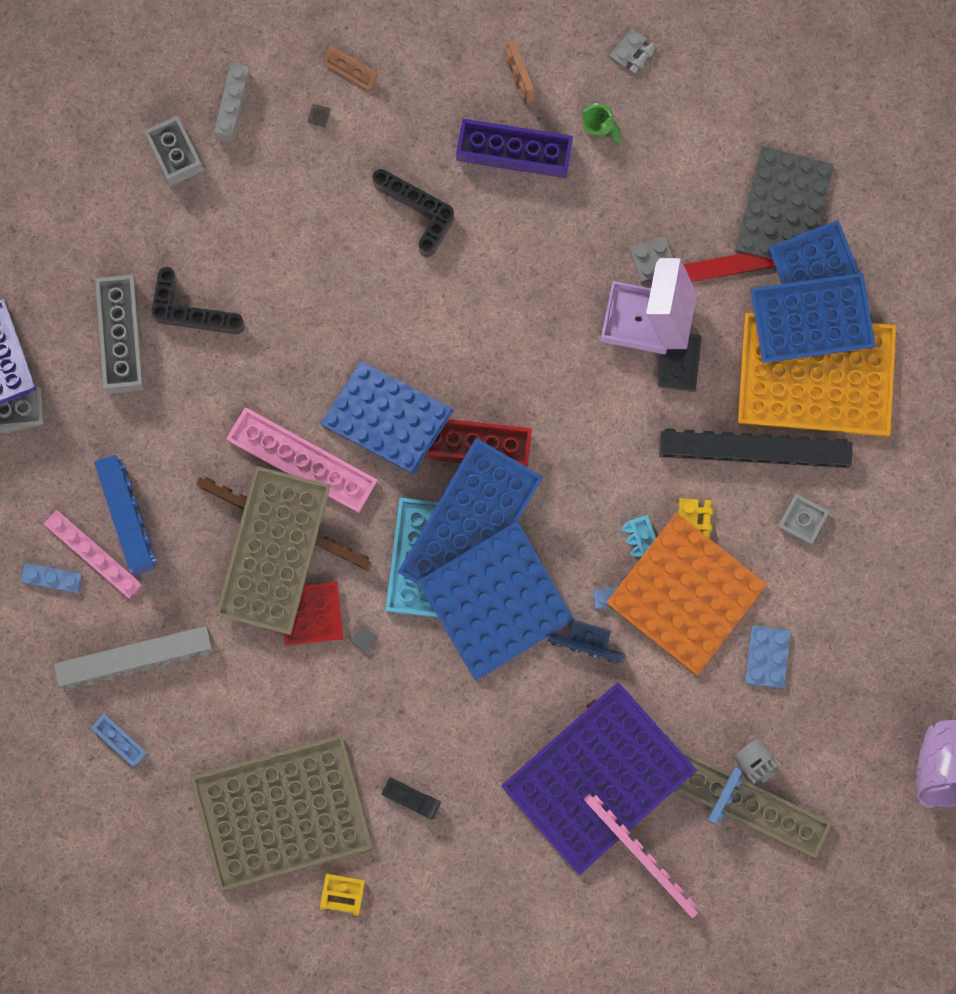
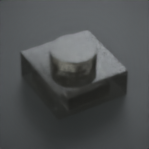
(319, 115)

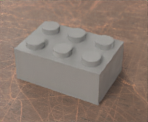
(173, 150)

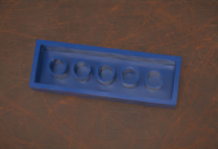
(124, 513)

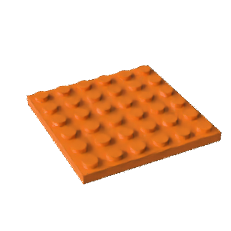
(686, 594)

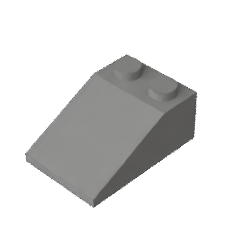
(22, 413)

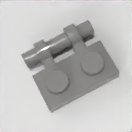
(628, 47)

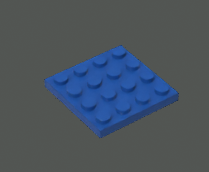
(814, 255)

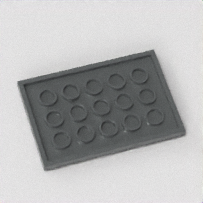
(782, 200)

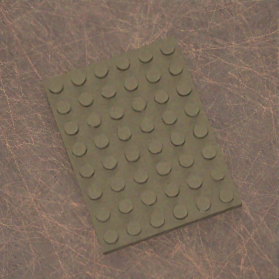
(281, 813)

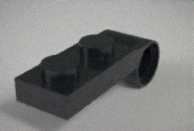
(411, 798)

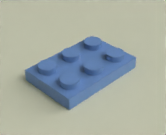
(767, 657)

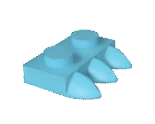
(642, 535)

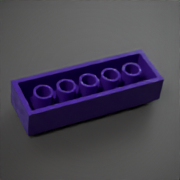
(514, 148)

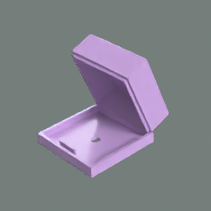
(664, 311)

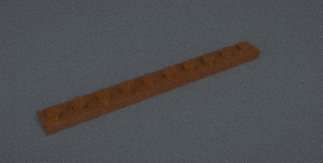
(324, 543)

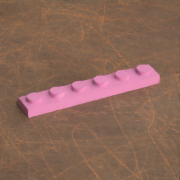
(92, 554)

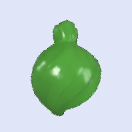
(599, 121)

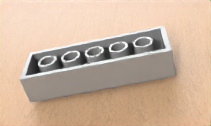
(119, 334)

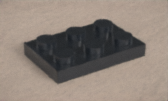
(681, 366)

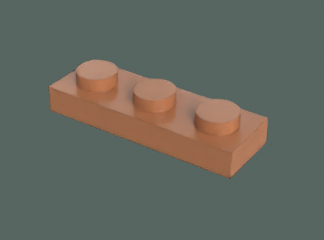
(350, 68)

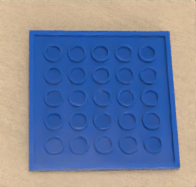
(495, 600)

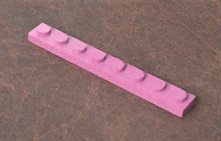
(636, 848)

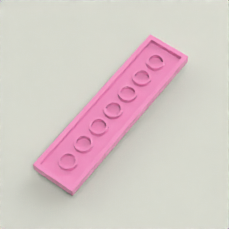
(301, 458)

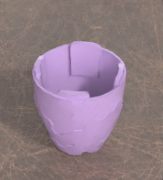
(937, 766)

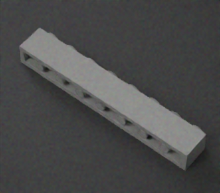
(133, 657)

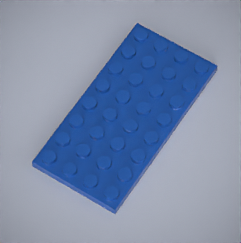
(478, 502)

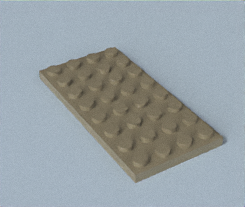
(273, 550)

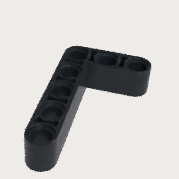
(418, 205)
(190, 312)

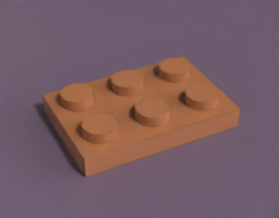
(519, 72)

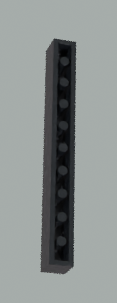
(755, 448)

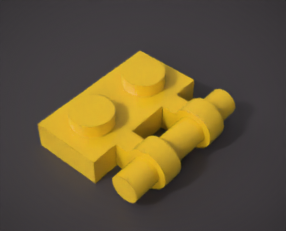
(689, 511)

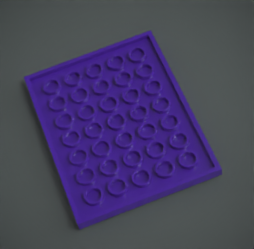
(604, 753)

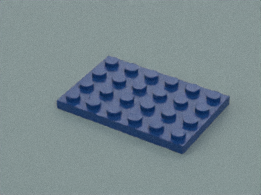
(812, 318)
(387, 417)

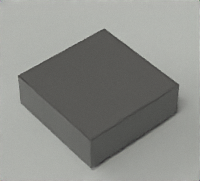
(363, 638)

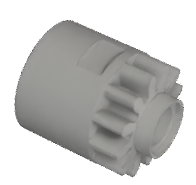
(756, 761)

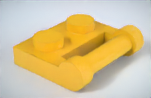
(345, 888)

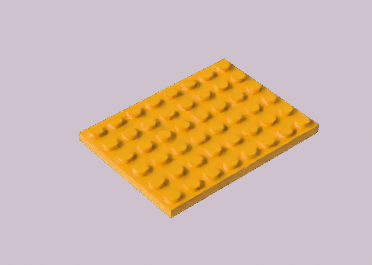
(819, 393)

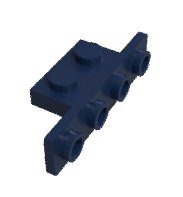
(588, 639)

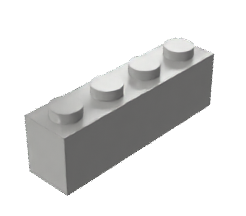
(232, 102)

